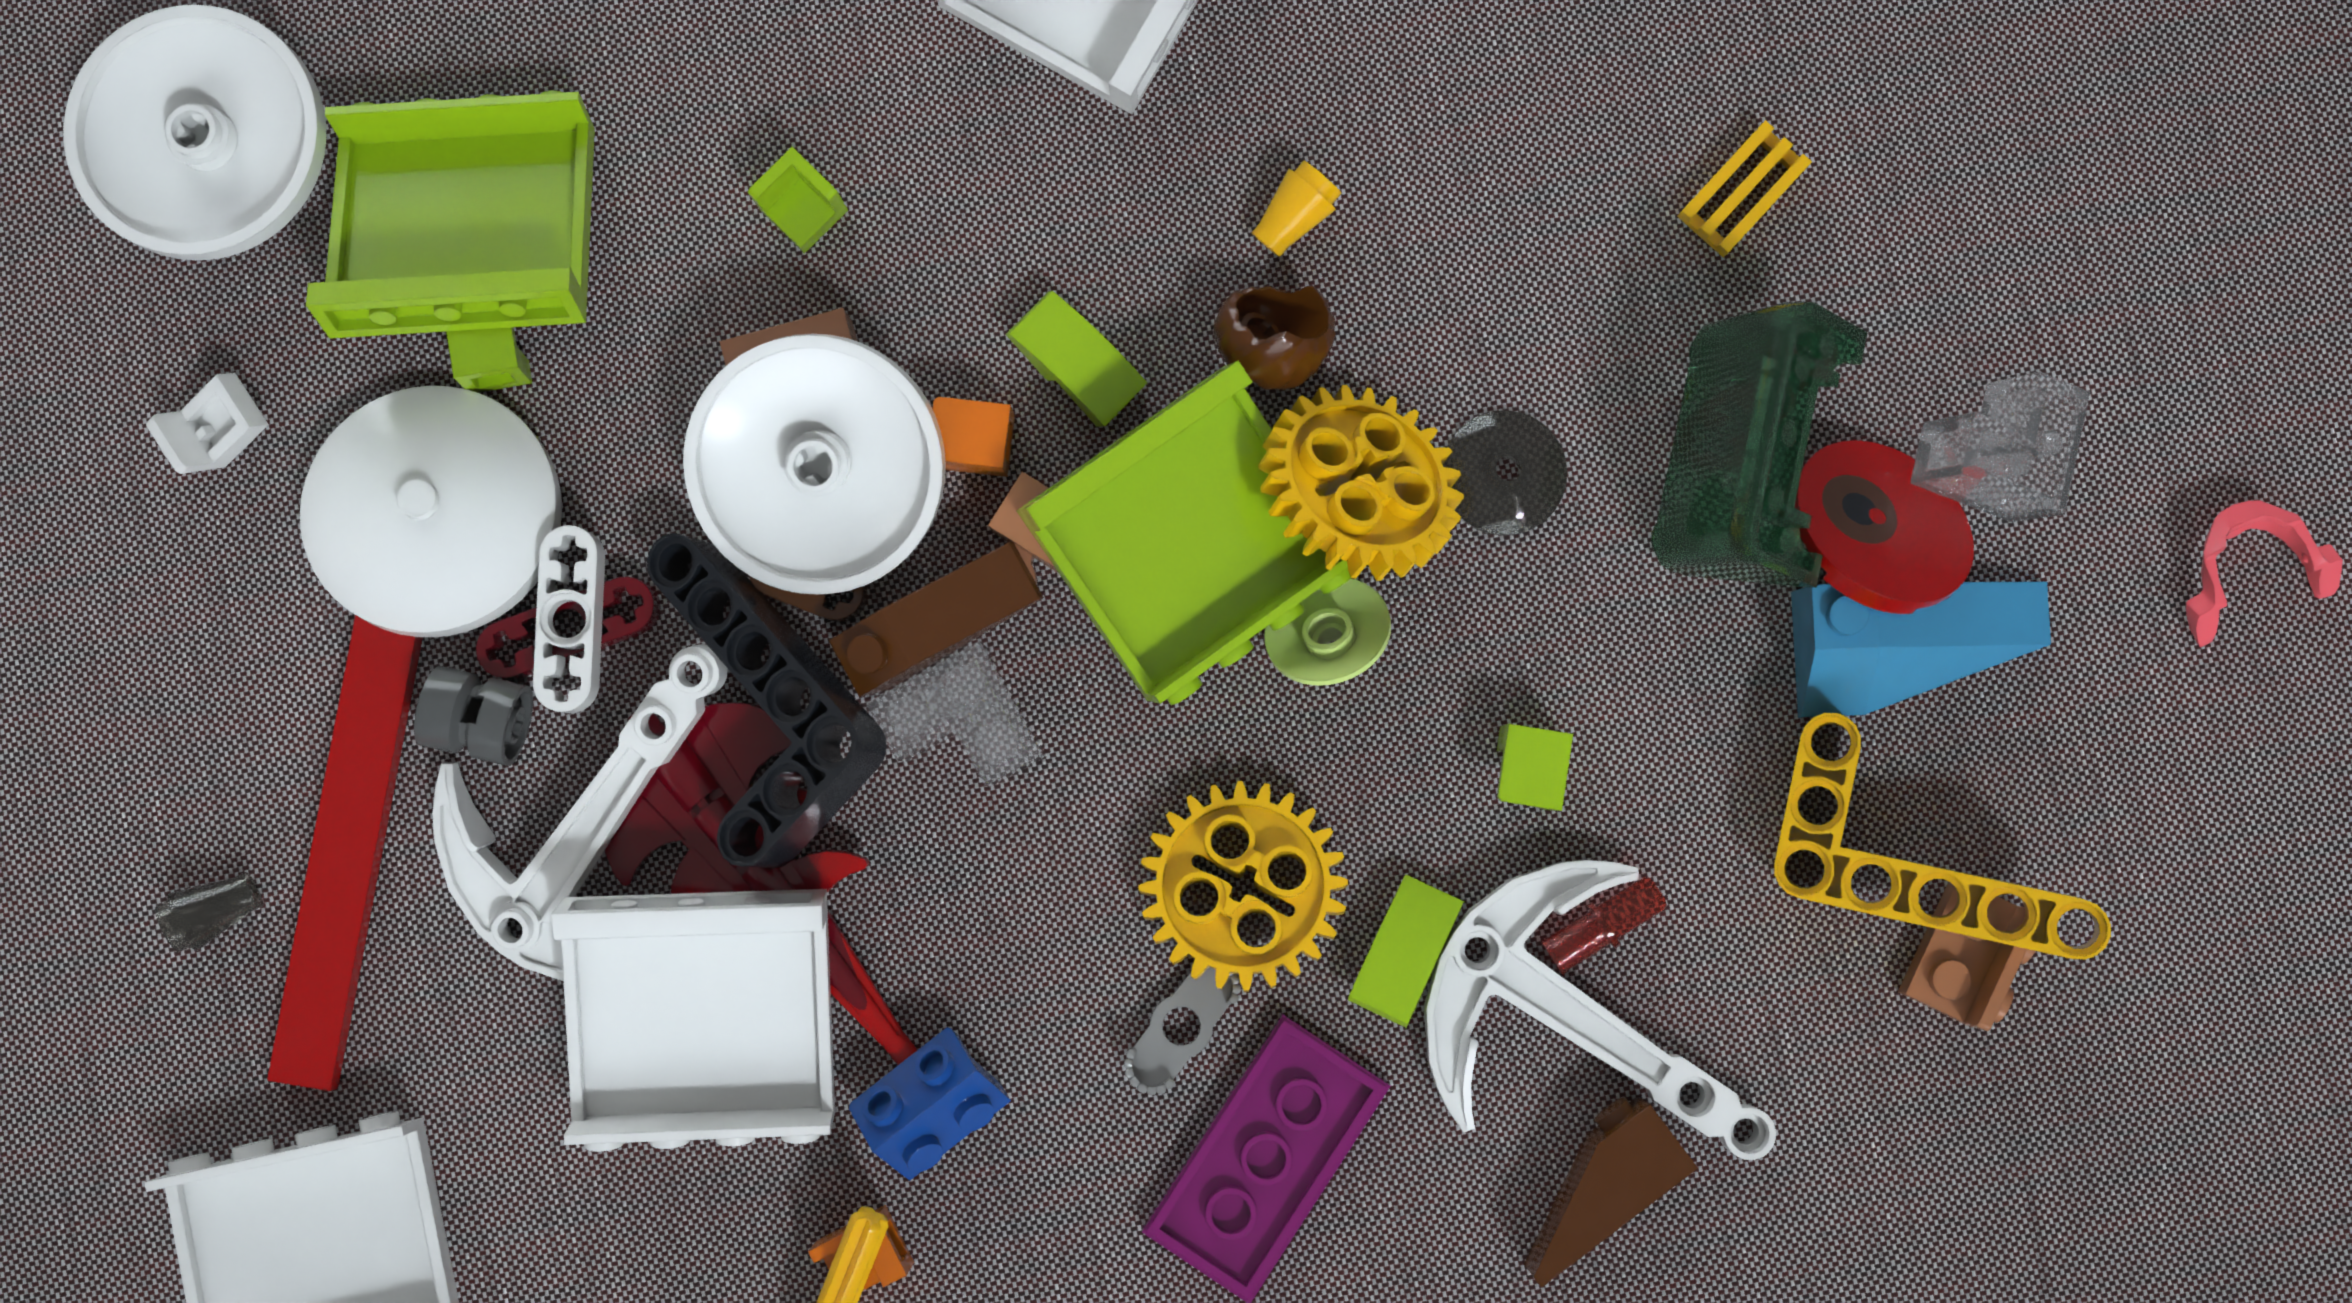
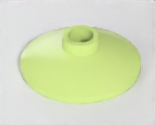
(1351, 616)

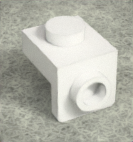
(210, 427)

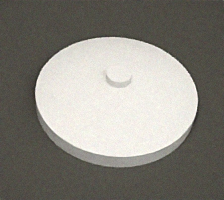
(194, 132)
(814, 463)
(429, 511)

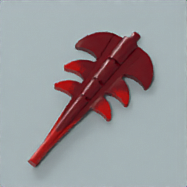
(687, 805)

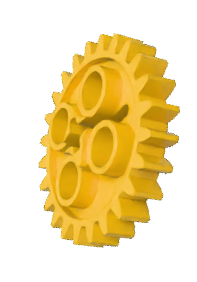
(1383, 478)
(1271, 835)

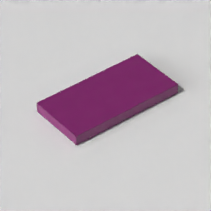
(1265, 1158)

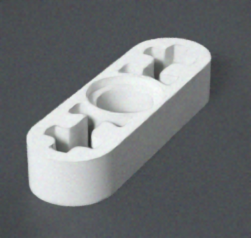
(548, 600)

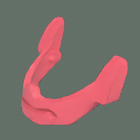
(2321, 563)

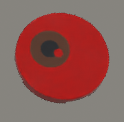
(1879, 532)

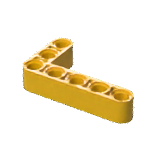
(1907, 877)

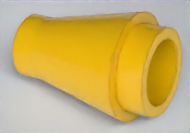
(1296, 208)

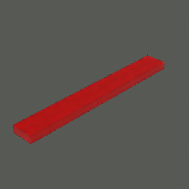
(345, 858)

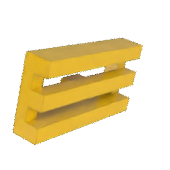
(1779, 151)

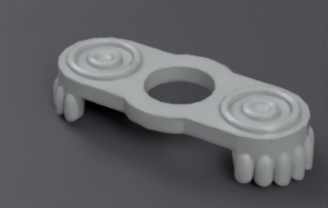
(1156, 1060)

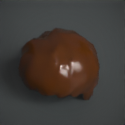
(1275, 334)

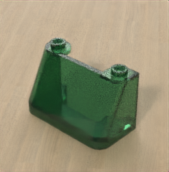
(1745, 444)

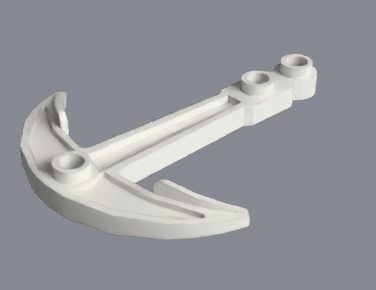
(493, 894)
(1507, 970)

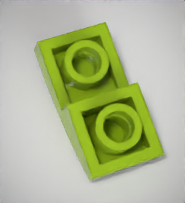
(1077, 358)
(1405, 951)

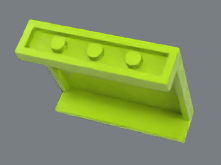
(458, 215)
(1178, 541)

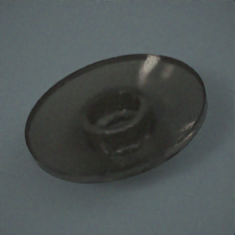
(1498, 504)

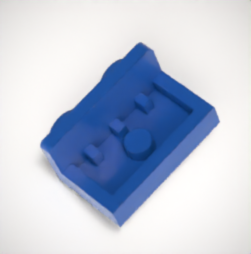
(927, 1105)

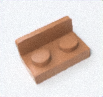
(1964, 973)

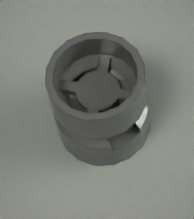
(462, 712)

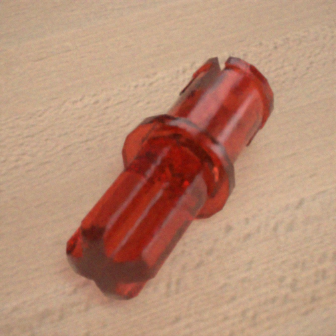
(1604, 924)

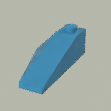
(1868, 659)

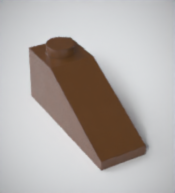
(935, 620)
(1614, 1177)

